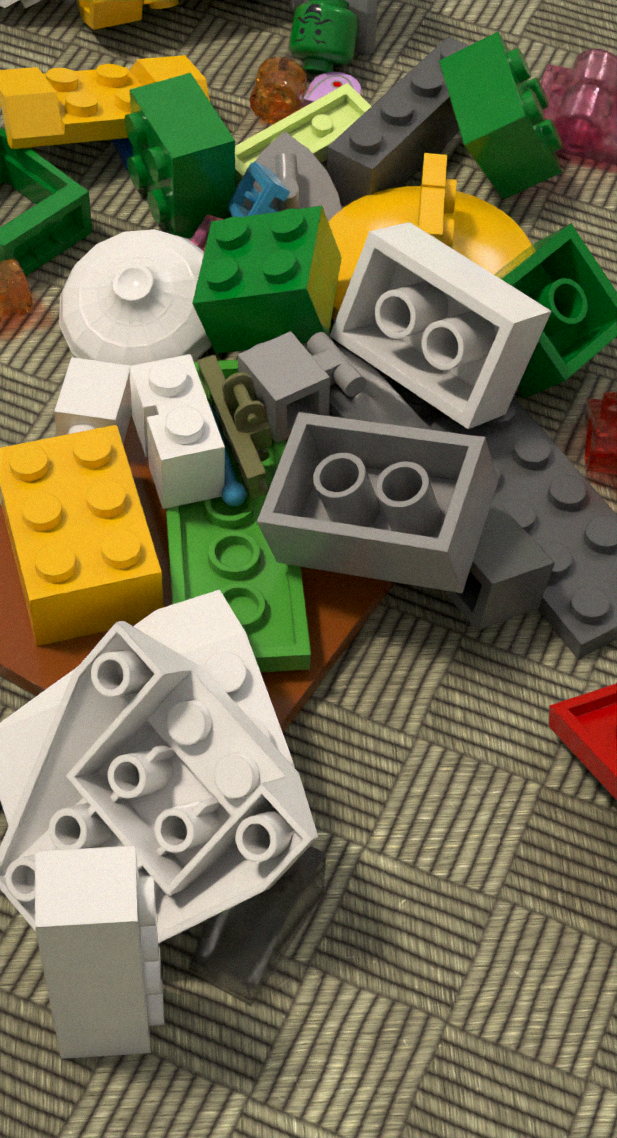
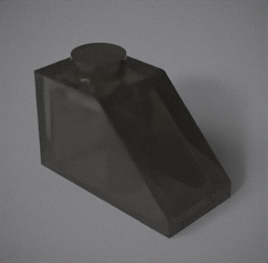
(251, 938)

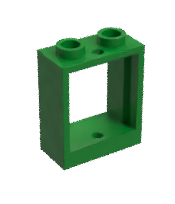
(55, 221)

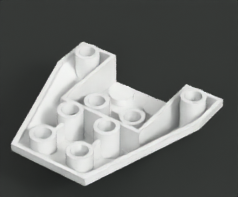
(164, 764)

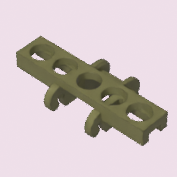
(236, 405)

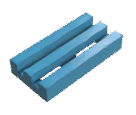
(262, 199)

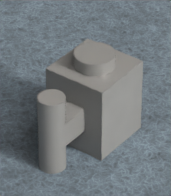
(294, 381)

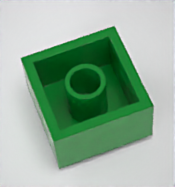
(502, 115)
(180, 154)
(267, 278)
(581, 300)

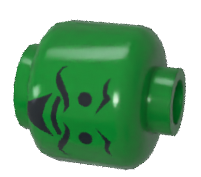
(323, 35)

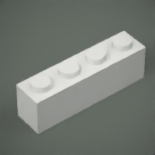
(99, 950)

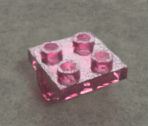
(585, 105)

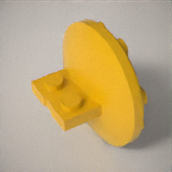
(451, 216)

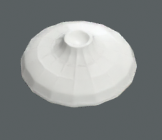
(134, 300)

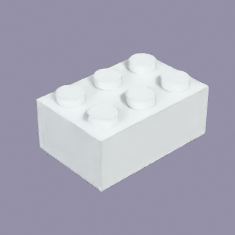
(439, 324)

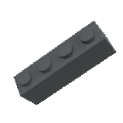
(391, 137)

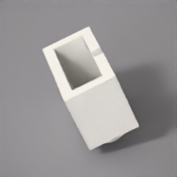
(177, 431)

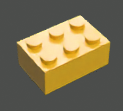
(78, 534)

